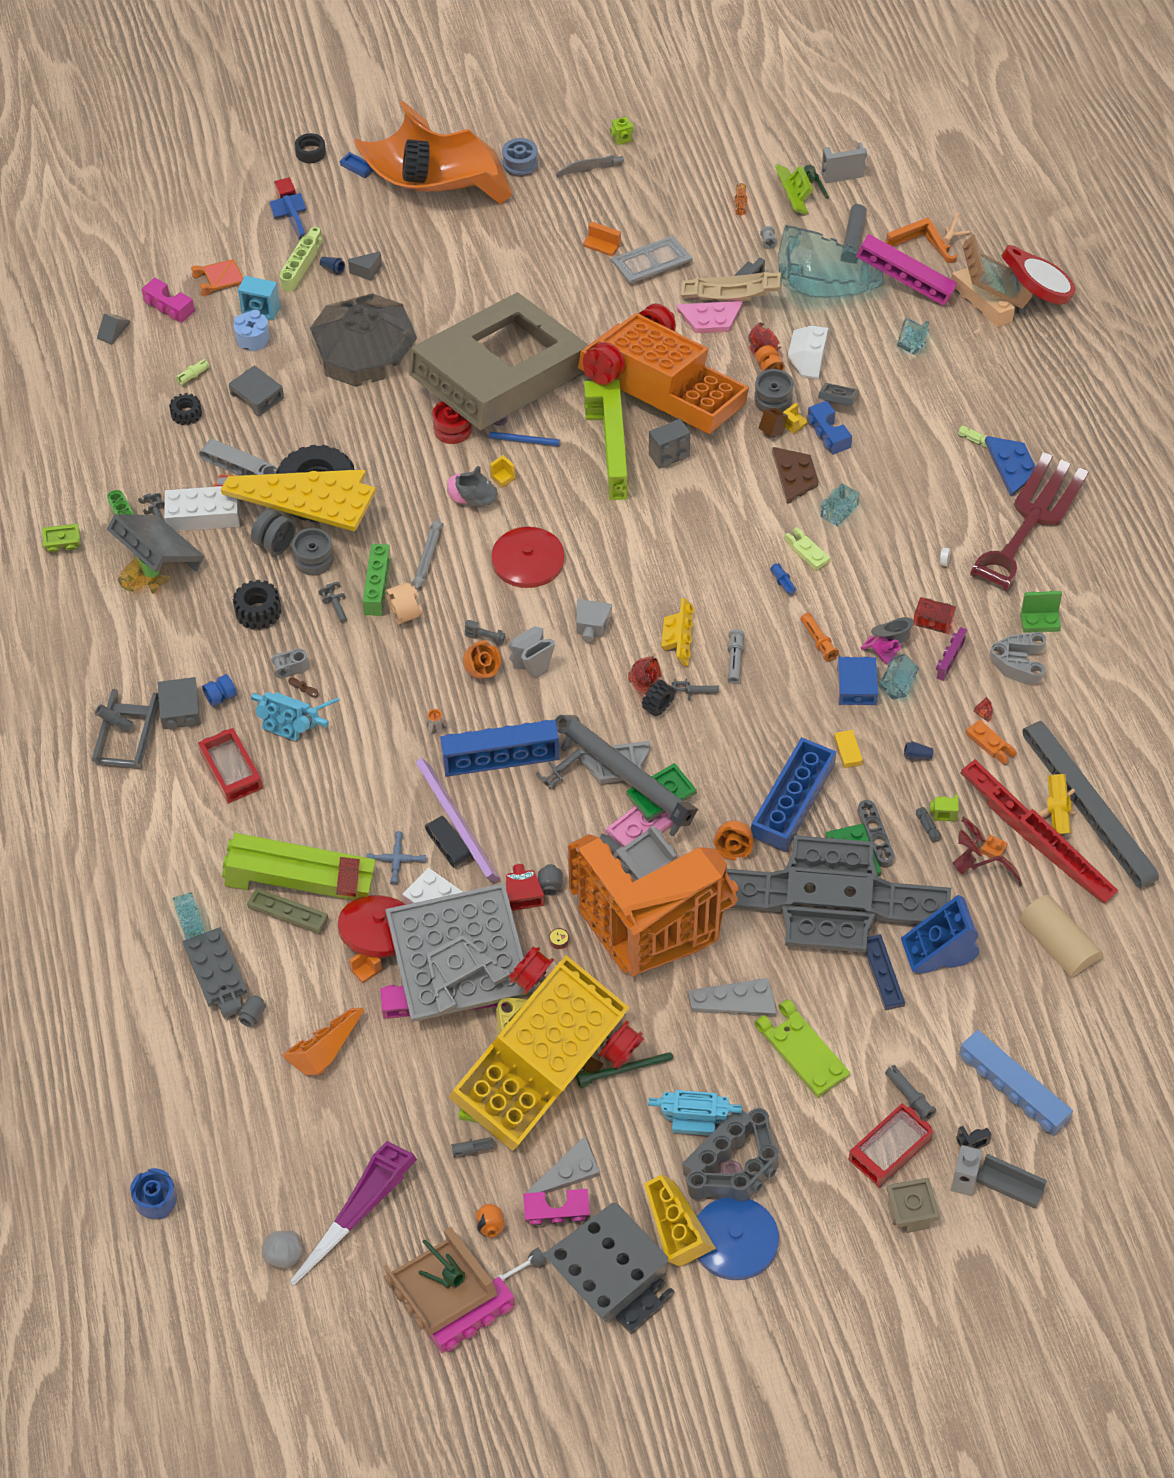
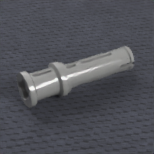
(735, 649)

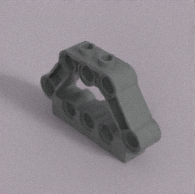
(726, 1185)

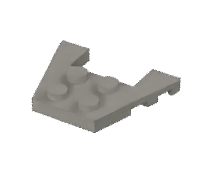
(455, 963)

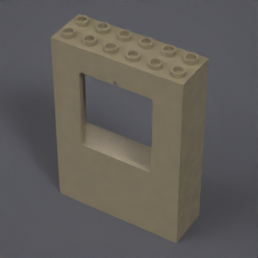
(481, 383)

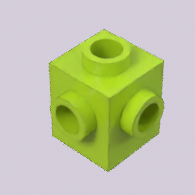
(622, 130)

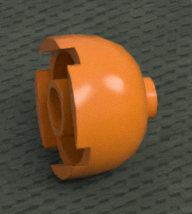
(481, 660)
(734, 840)

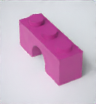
(157, 295)
(575, 1207)

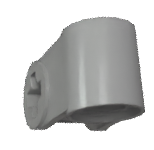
(291, 662)

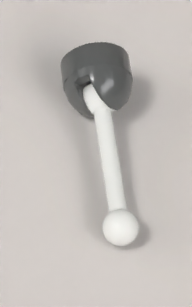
(535, 1259)

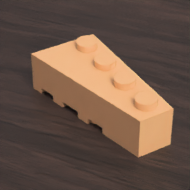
(993, 308)

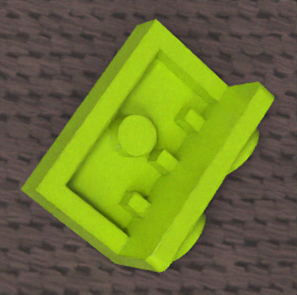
(61, 537)

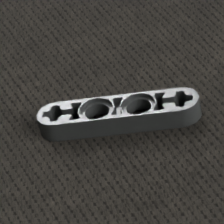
(878, 832)

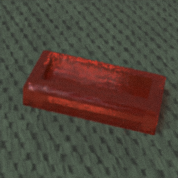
(347, 876)

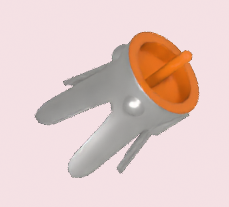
(435, 718)

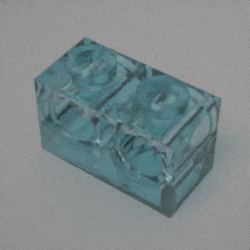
(839, 504)
(188, 915)

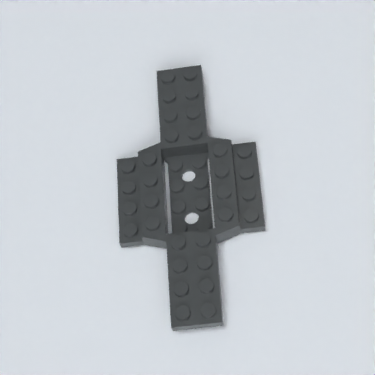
(831, 868)

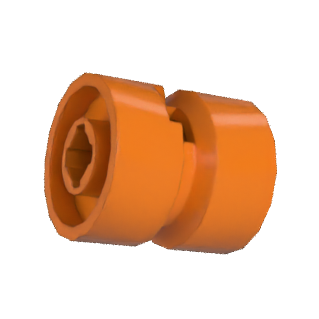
(769, 358)

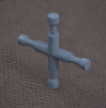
(397, 857)

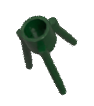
(812, 175)
(452, 1274)

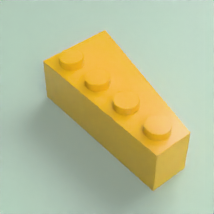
(676, 1223)

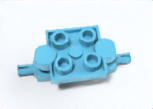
(286, 715)
(694, 1111)

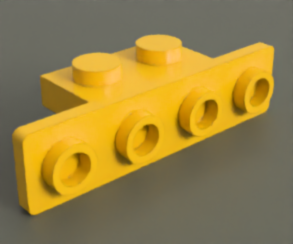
(678, 630)

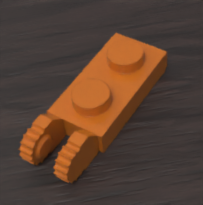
(990, 741)

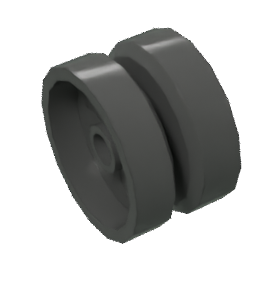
(773, 390)
(273, 531)
(312, 551)

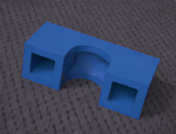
(834, 438)

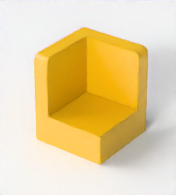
(794, 420)
(502, 471)

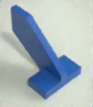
(290, 206)

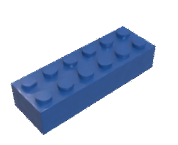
(500, 748)
(793, 794)

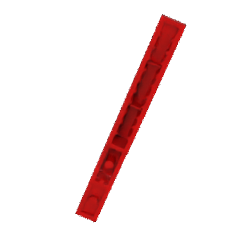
(1038, 832)

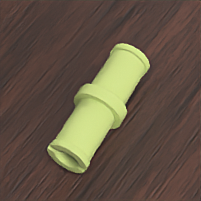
(192, 372)

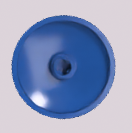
(743, 1238)

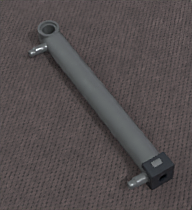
(679, 811)

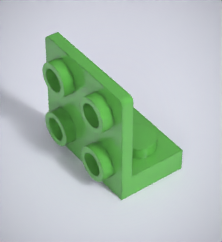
(1040, 611)

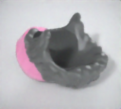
(471, 488)

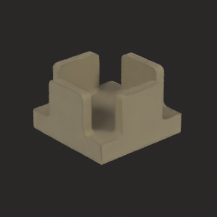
(912, 1204)

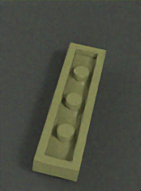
(287, 910)

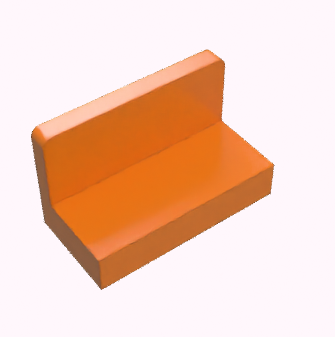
(602, 239)

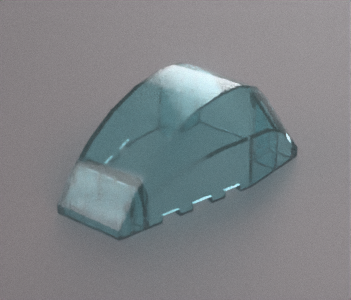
(823, 267)

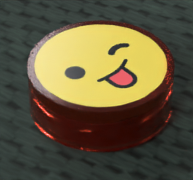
(559, 938)

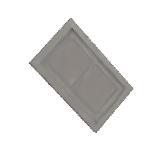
(651, 259)

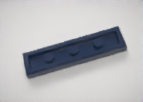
(883, 973)

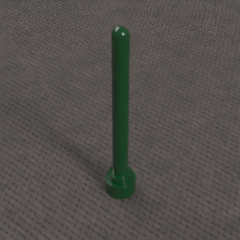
(586, 1078)

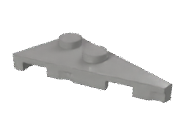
(572, 1168)

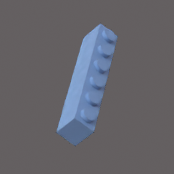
(1015, 1082)

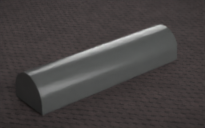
(855, 226)

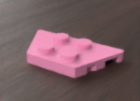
(710, 316)

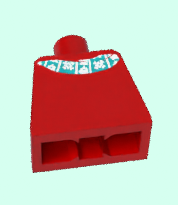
(523, 889)

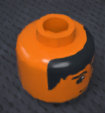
(489, 1219)

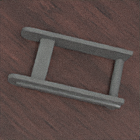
(129, 710)

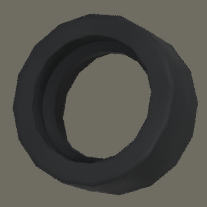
(307, 140)

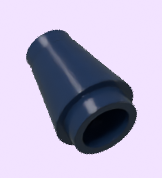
(333, 264)
(917, 751)

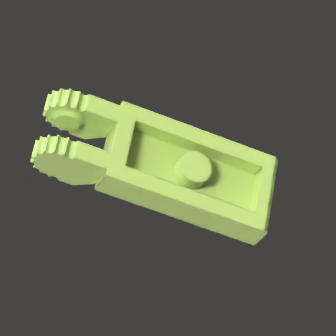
(807, 549)

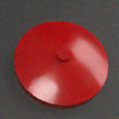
(527, 557)
(365, 925)

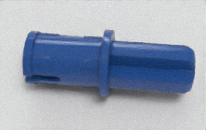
(783, 578)

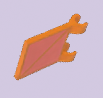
(219, 276)

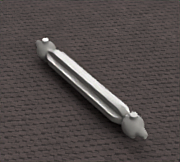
(427, 554)

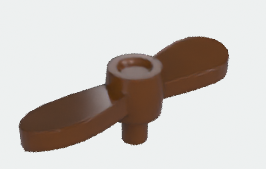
(303, 687)

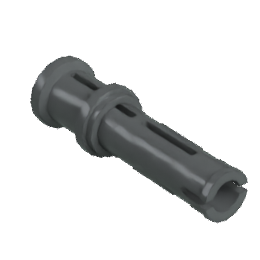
(916, 1100)

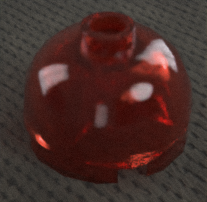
(760, 337)
(644, 673)

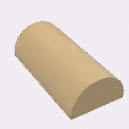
(1060, 935)

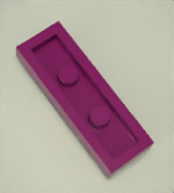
(950, 653)

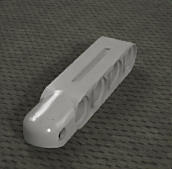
(234, 459)

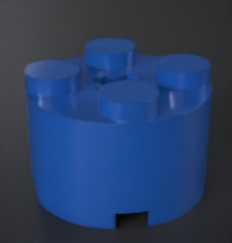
(153, 1193)

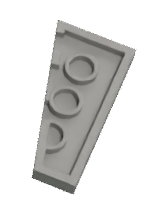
(741, 997)

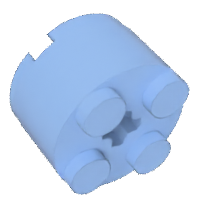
(251, 330)

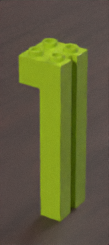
(604, 404)
(289, 866)

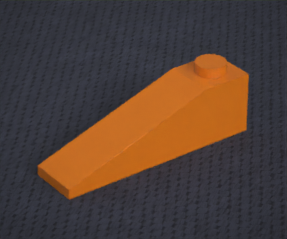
(318, 1052)

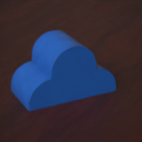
(942, 939)

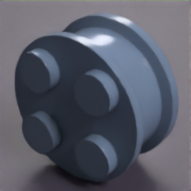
(520, 156)

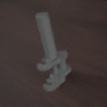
(154, 508)
(334, 599)
(694, 689)
(558, 769)

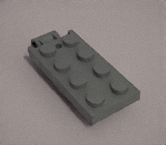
(216, 971)

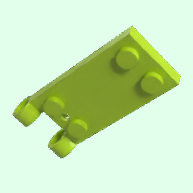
(803, 1050)

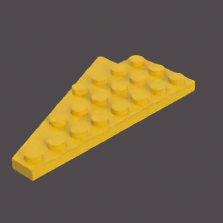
(321, 496)

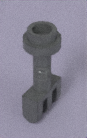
(472, 630)

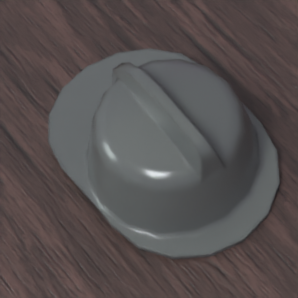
(895, 630)

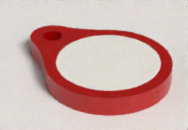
(1039, 275)

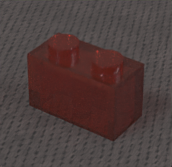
(934, 615)

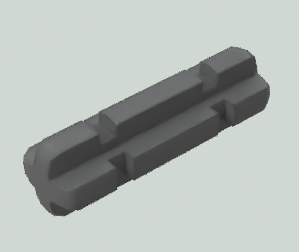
(928, 824)

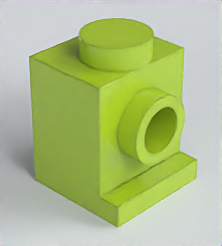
(944, 808)

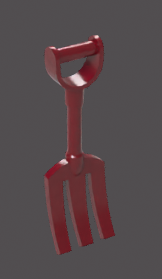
(1034, 514)

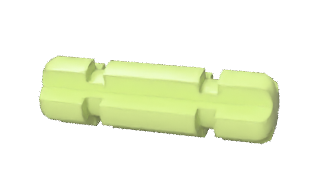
(972, 435)

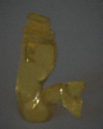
(132, 578)

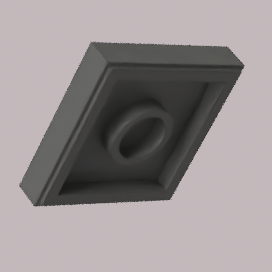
(838, 394)

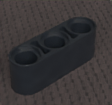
(448, 841)

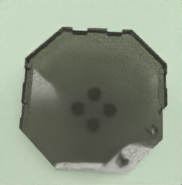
(361, 338)

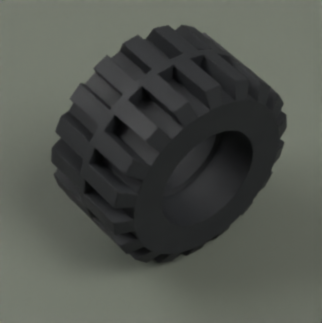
(415, 161)
(260, 615)

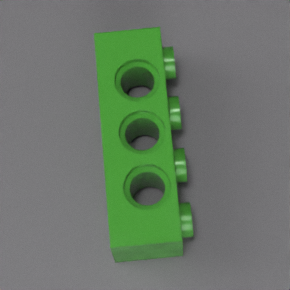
(376, 579)

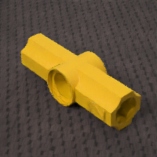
(1059, 803)

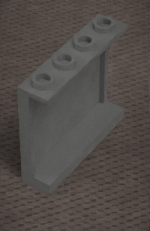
(153, 541)

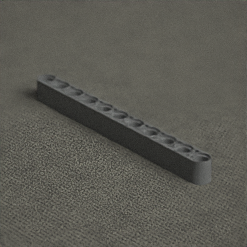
(1091, 805)

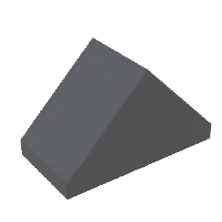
(366, 265)
(111, 327)

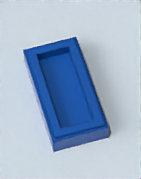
(356, 164)

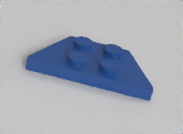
(1011, 461)

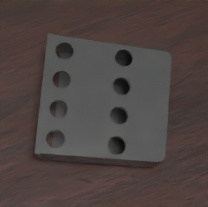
(609, 1261)

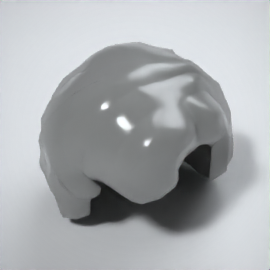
(282, 1249)

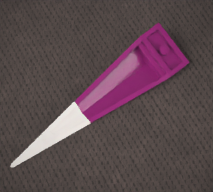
(379, 1178)

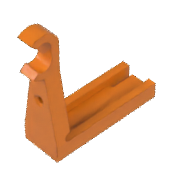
(917, 229)

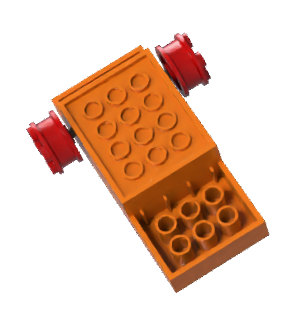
(663, 369)

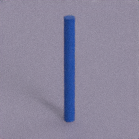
(523, 438)

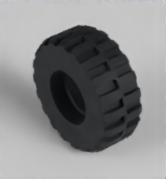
(314, 459)

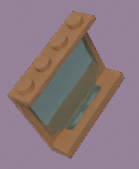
(994, 276)

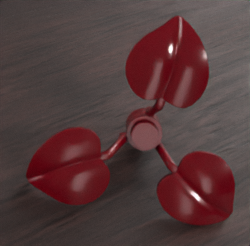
(966, 860)

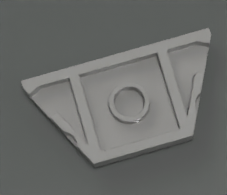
(634, 752)

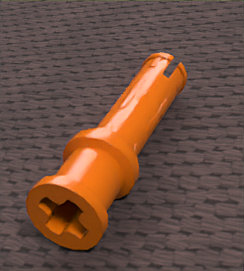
(823, 642)

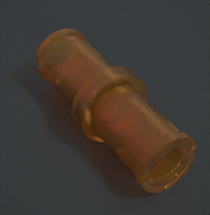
(740, 199)

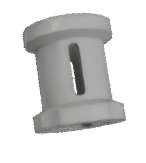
(768, 237)

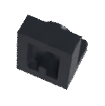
(976, 1139)

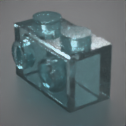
(899, 676)

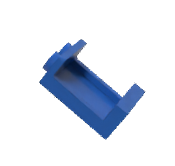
(857, 680)

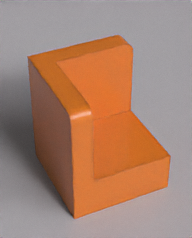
(365, 966)

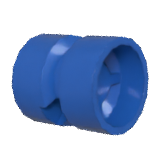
(219, 690)

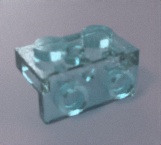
(913, 336)

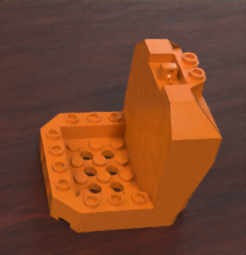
(656, 916)

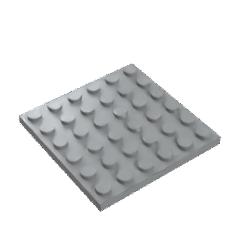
(423, 926)

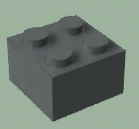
(669, 443)

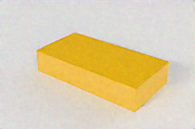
(848, 748)

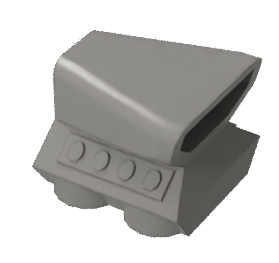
(532, 651)

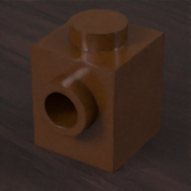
(773, 422)

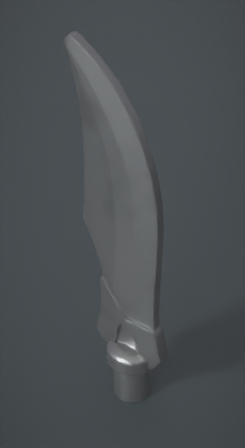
(589, 164)

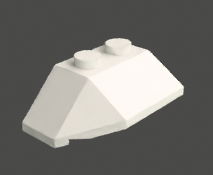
(808, 350)

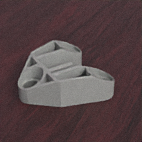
(1014, 653)

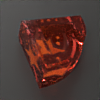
(984, 709)

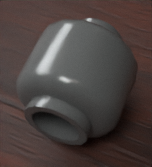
(550, 879)

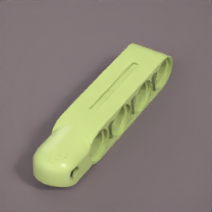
(300, 259)

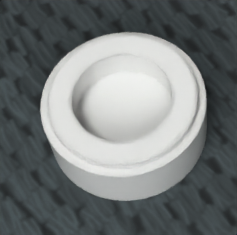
(945, 556)

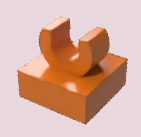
(993, 847)

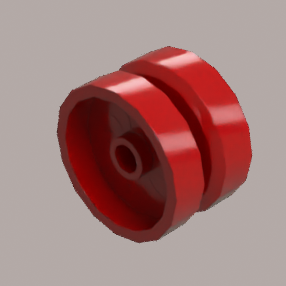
(450, 425)

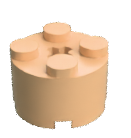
(403, 602)

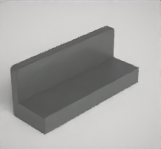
(1011, 1181)

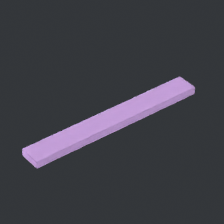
(458, 820)

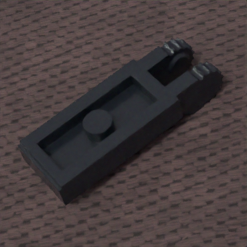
(644, 1307)

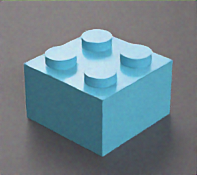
(260, 296)

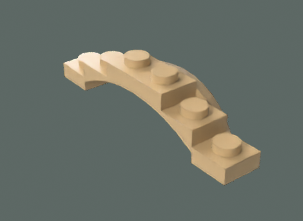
(731, 287)

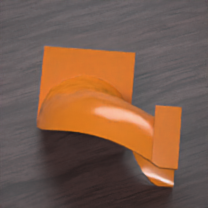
(454, 159)

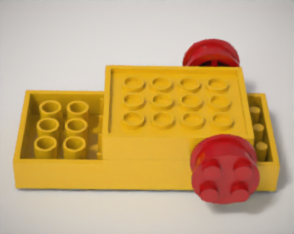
(543, 1047)

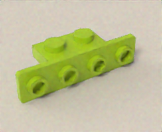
(796, 185)

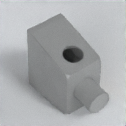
(592, 618)
(966, 1166)

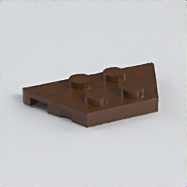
(795, 472)

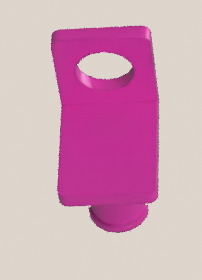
(883, 647)

